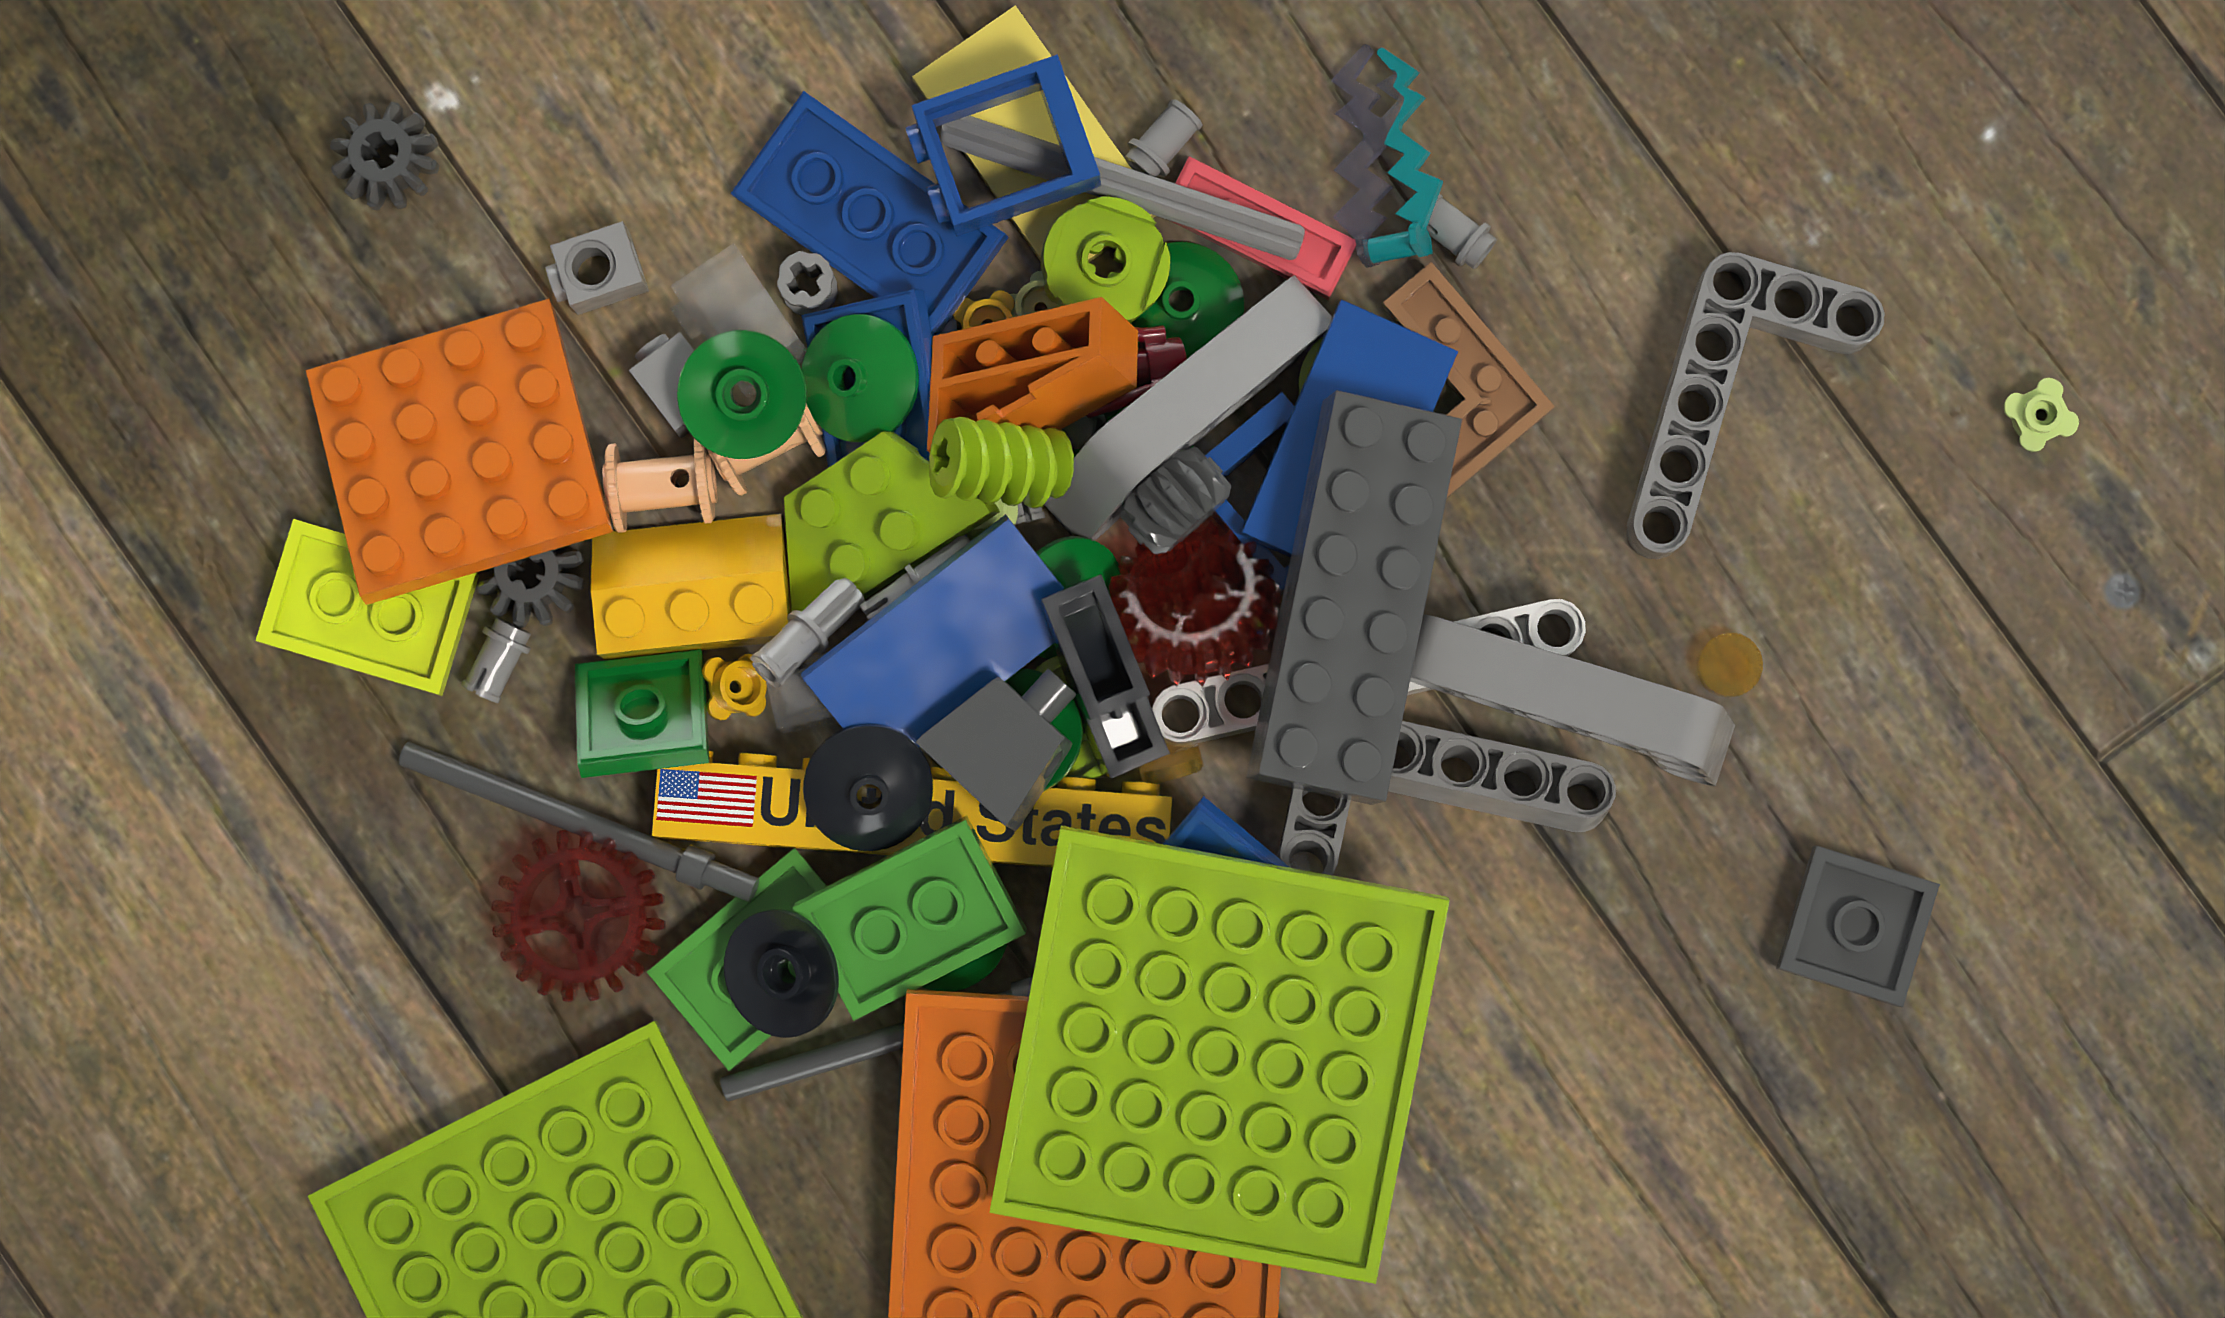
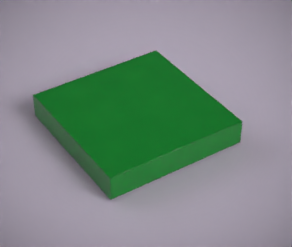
(641, 713)

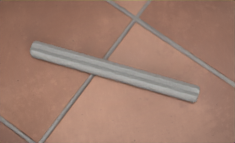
(1148, 192)

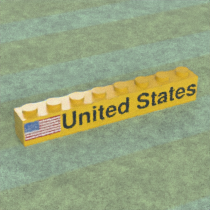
(767, 808)

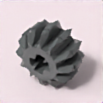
(403, 138)
(1175, 500)
(524, 598)

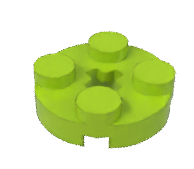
(1087, 230)

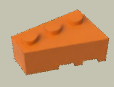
(1034, 367)

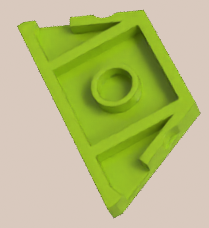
(870, 520)

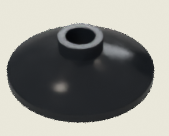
(863, 757)
(760, 975)

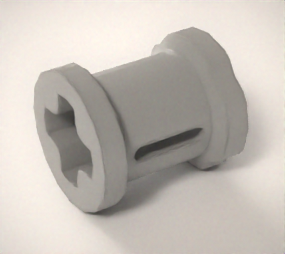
(812, 265)

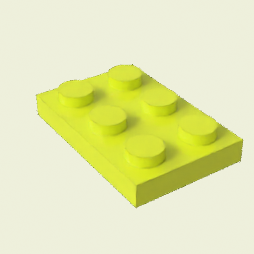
(320, 615)

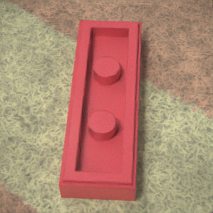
(1323, 249)

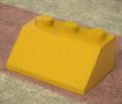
(690, 586)

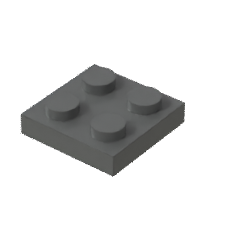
(1858, 926)

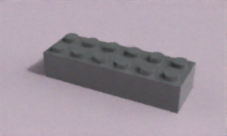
(1354, 598)

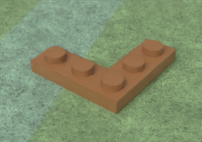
(1494, 389)

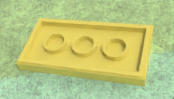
(993, 50)

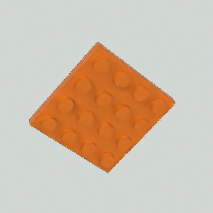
(458, 451)

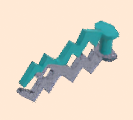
(1377, 135)

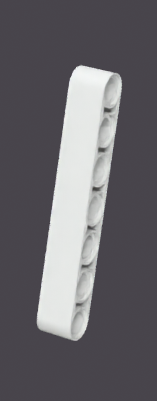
(1216, 721)

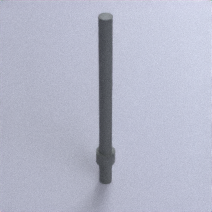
(692, 866)
(828, 1057)

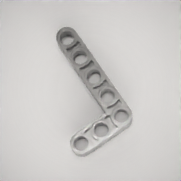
(1715, 378)
(1188, 405)
(1671, 726)
(1482, 793)

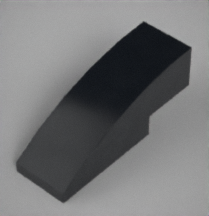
(1104, 677)

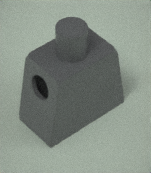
(1004, 744)

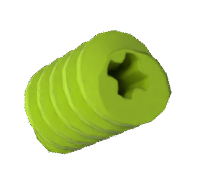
(1000, 462)

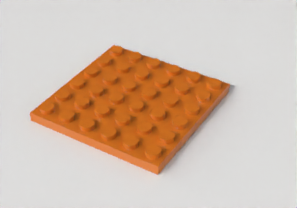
(979, 1264)

